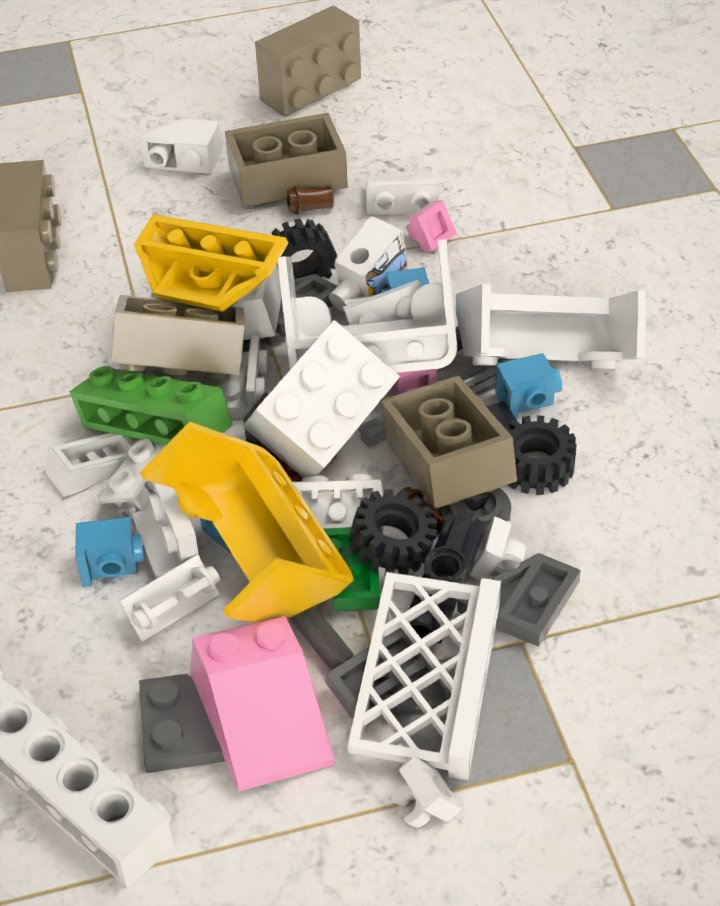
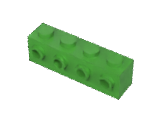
(147, 405)

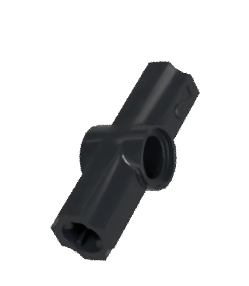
(450, 557)

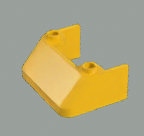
(258, 517)

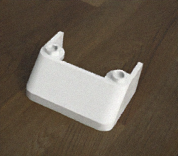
(559, 326)
(403, 345)

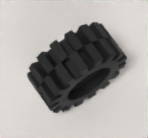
(308, 238)
(545, 438)
(397, 513)

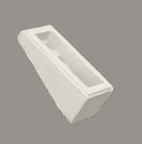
(77, 464)

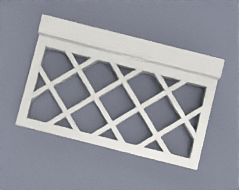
(466, 689)

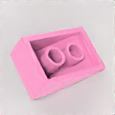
(260, 702)

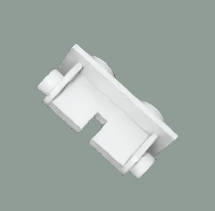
(127, 486)
(170, 597)

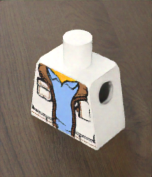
(366, 259)

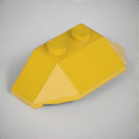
(204, 261)

